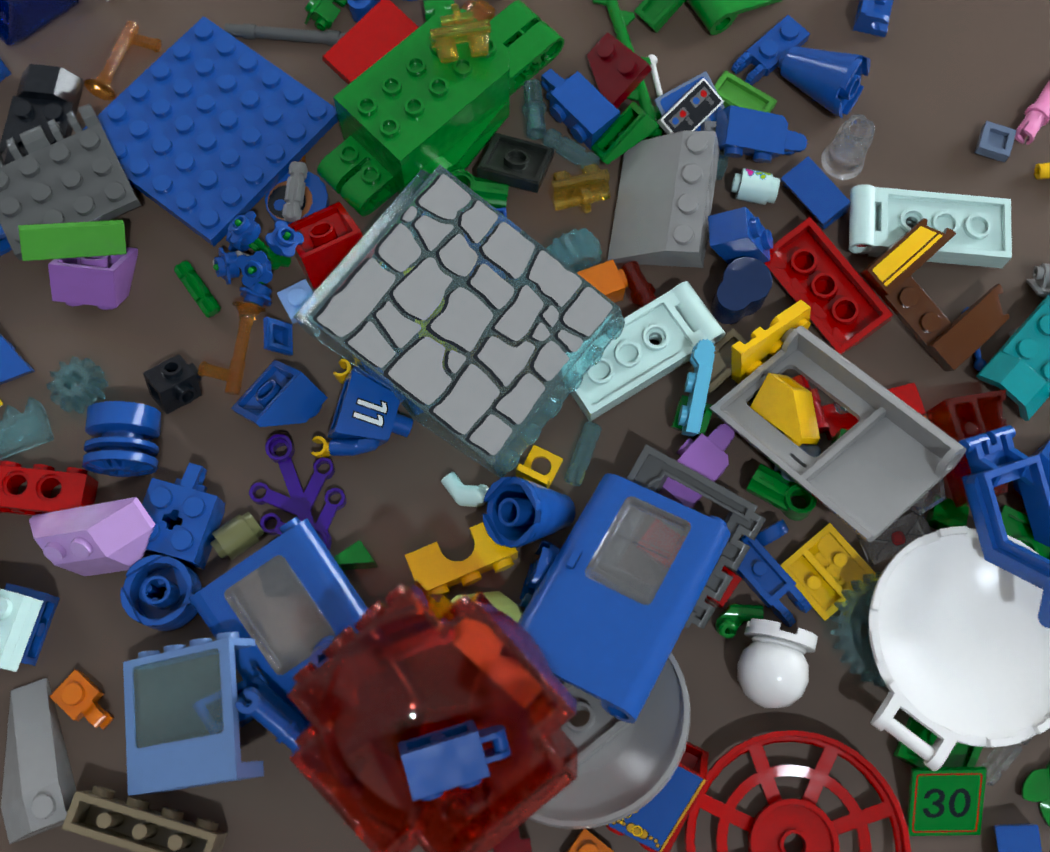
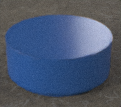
(772, 532)

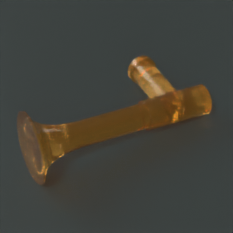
(101, 85)
(234, 375)

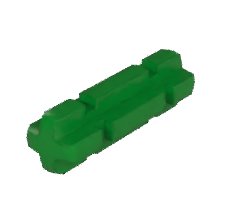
(197, 289)

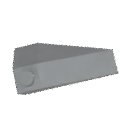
(36, 766)

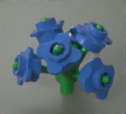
(257, 268)

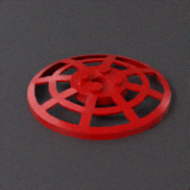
(797, 816)

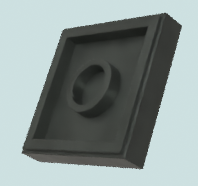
(515, 162)

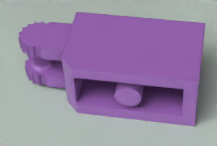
(704, 456)

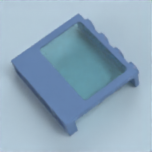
(184, 717)

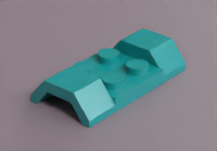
(1024, 363)

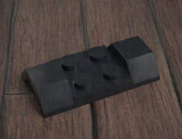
(42, 96)

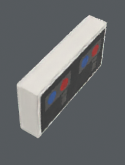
(691, 109)

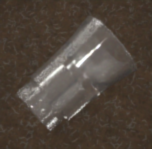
(847, 151)

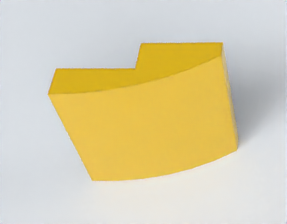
(825, 569)

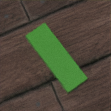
(72, 240)

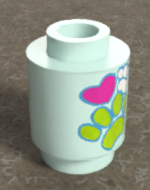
(755, 186)

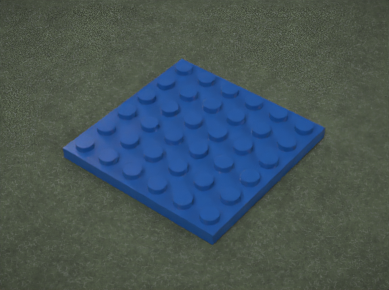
(212, 128)

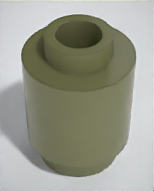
(236, 536)

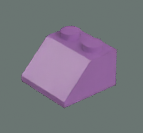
(93, 280)

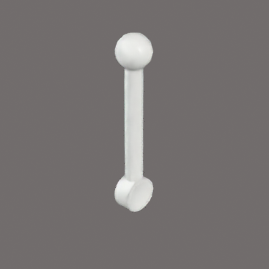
(654, 60)

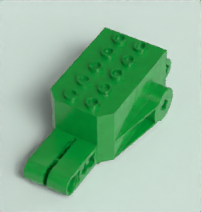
(426, 114)

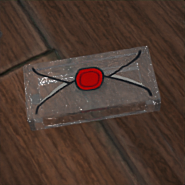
(894, 538)

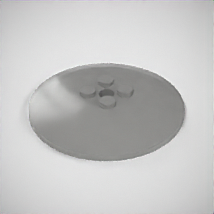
(622, 761)

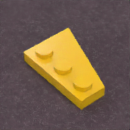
(766, 343)

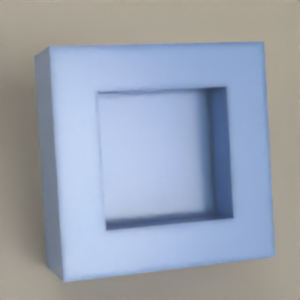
(295, 297)

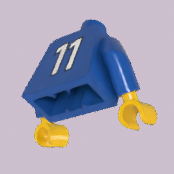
(362, 416)

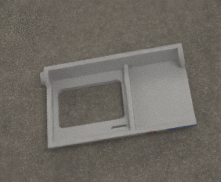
(872, 468)

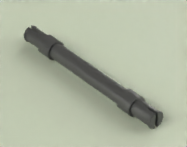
(252, 32)

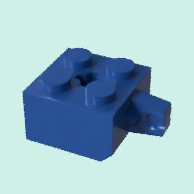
(185, 501)

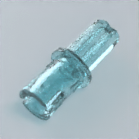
(534, 109)

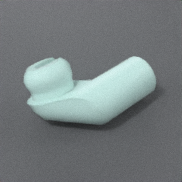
(464, 494)

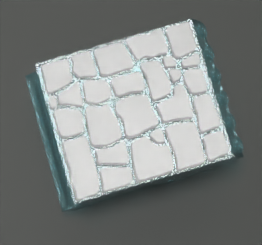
(463, 319)

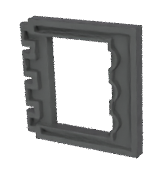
(653, 470)

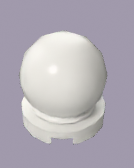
(774, 664)

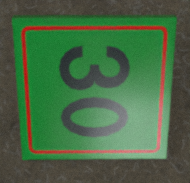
(946, 801)

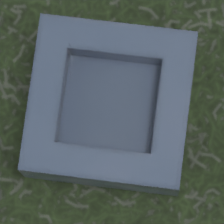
(995, 141)

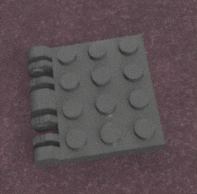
(62, 180)

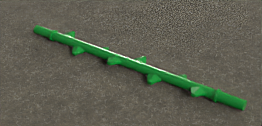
(620, 20)

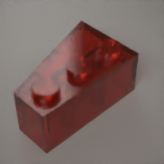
(965, 418)

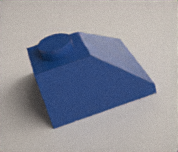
(280, 398)

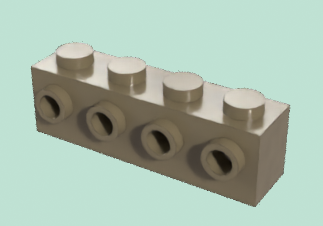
(137, 827)

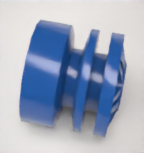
(121, 439)

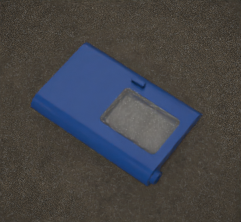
(628, 595)
(285, 601)

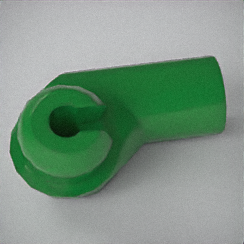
(734, 616)

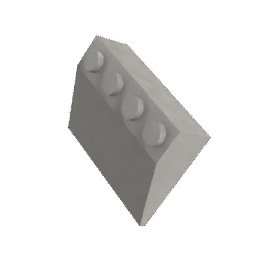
(666, 200)

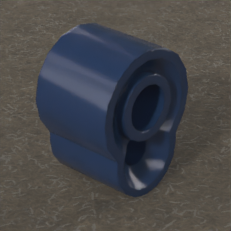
(741, 290)

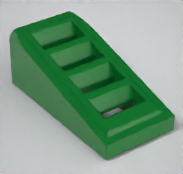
(624, 133)

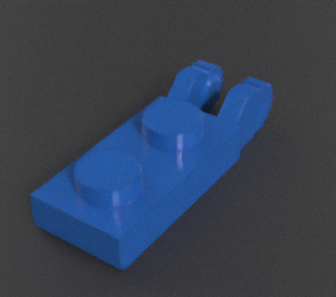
(769, 49)
(770, 581)

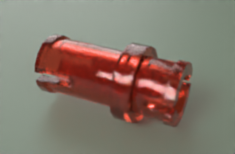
(641, 290)

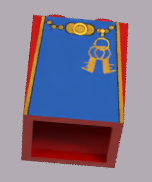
(662, 818)

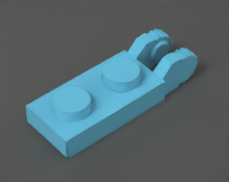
(697, 386)

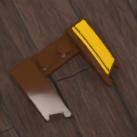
(892, 280)

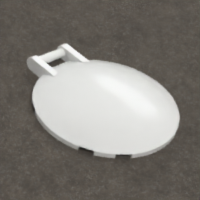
(959, 647)

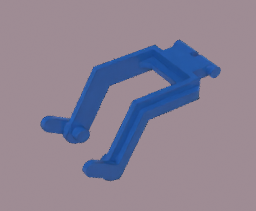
(995, 462)

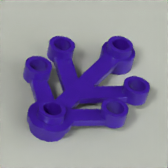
(300, 501)

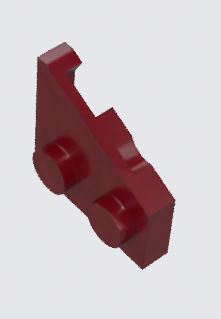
(616, 69)

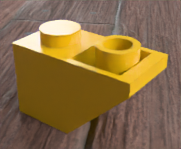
(788, 408)

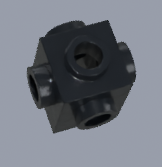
(173, 383)

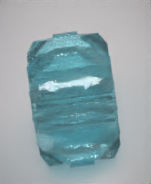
(577, 249)
(77, 372)

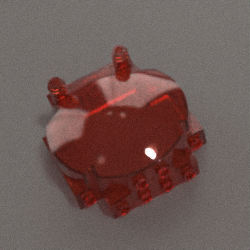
(415, 672)

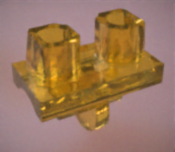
(446, 38)
(580, 189)

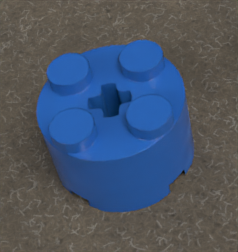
(144, 586)

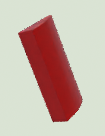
(819, 275)

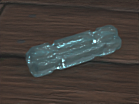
(569, 149)
(582, 454)

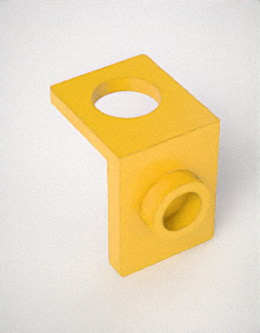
(526, 472)

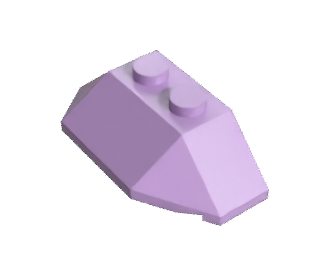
(95, 536)

